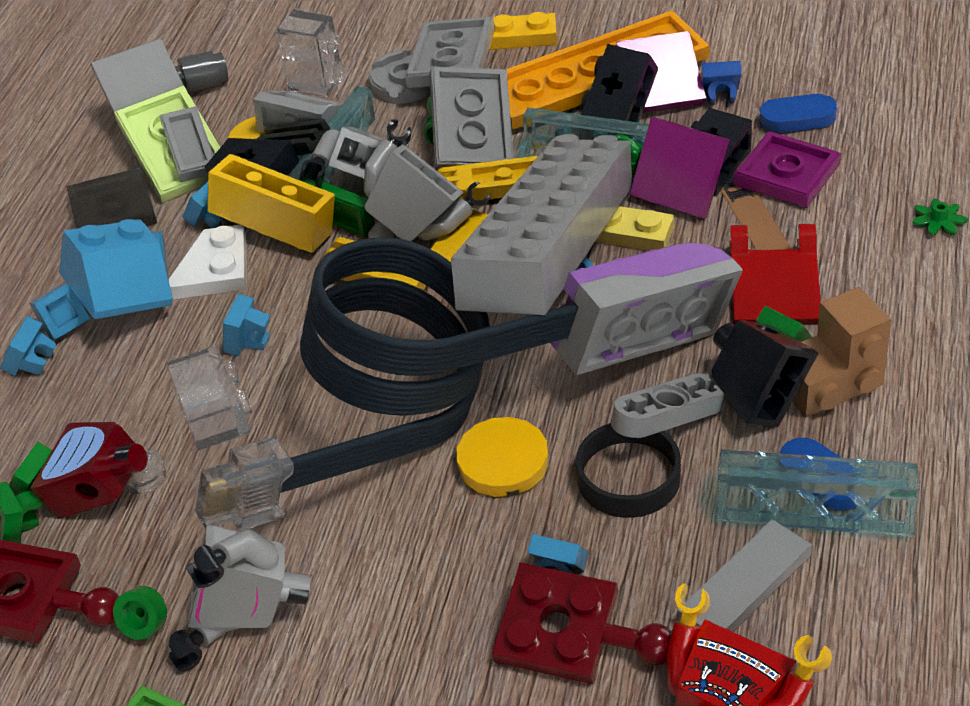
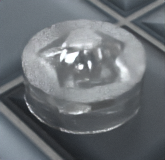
(150, 477)

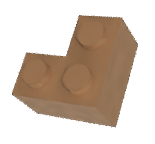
(850, 349)

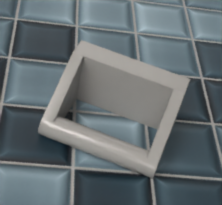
(289, 107)

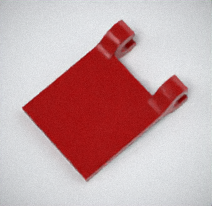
(777, 278)

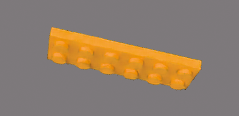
(564, 76)

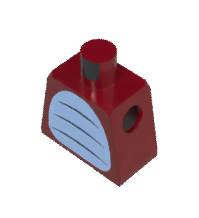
(88, 468)

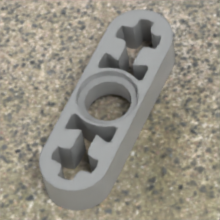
(666, 405)

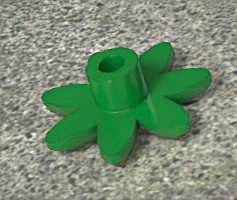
(939, 216)

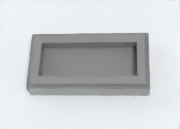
(187, 142)

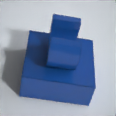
(721, 77)

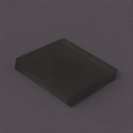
(112, 199)

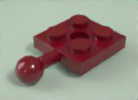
(46, 581)
(577, 648)

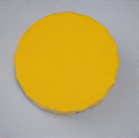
(502, 456)

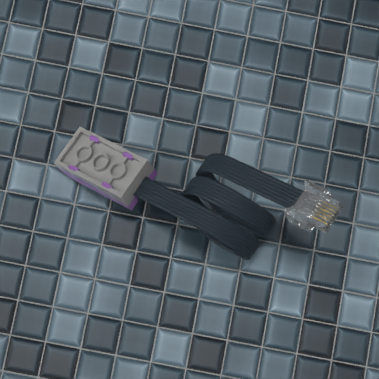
(608, 318)

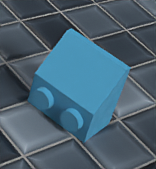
(115, 268)

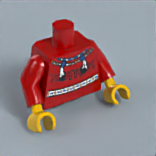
(726, 669)

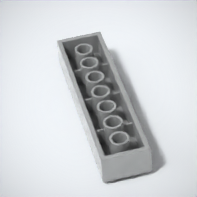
(542, 227)

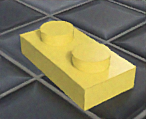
(638, 229)

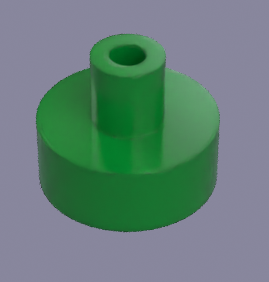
(140, 612)

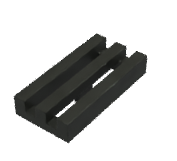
(303, 134)

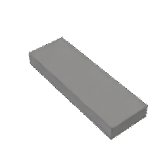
(751, 576)

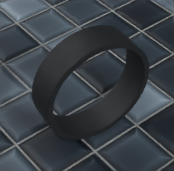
(627, 505)

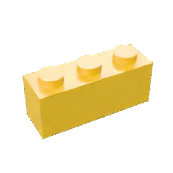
(270, 203)

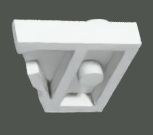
(212, 264)

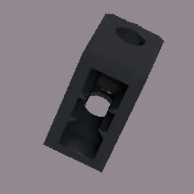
(760, 370)

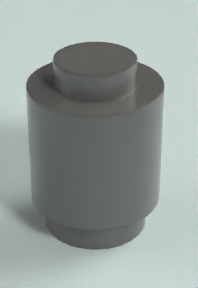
(202, 71)

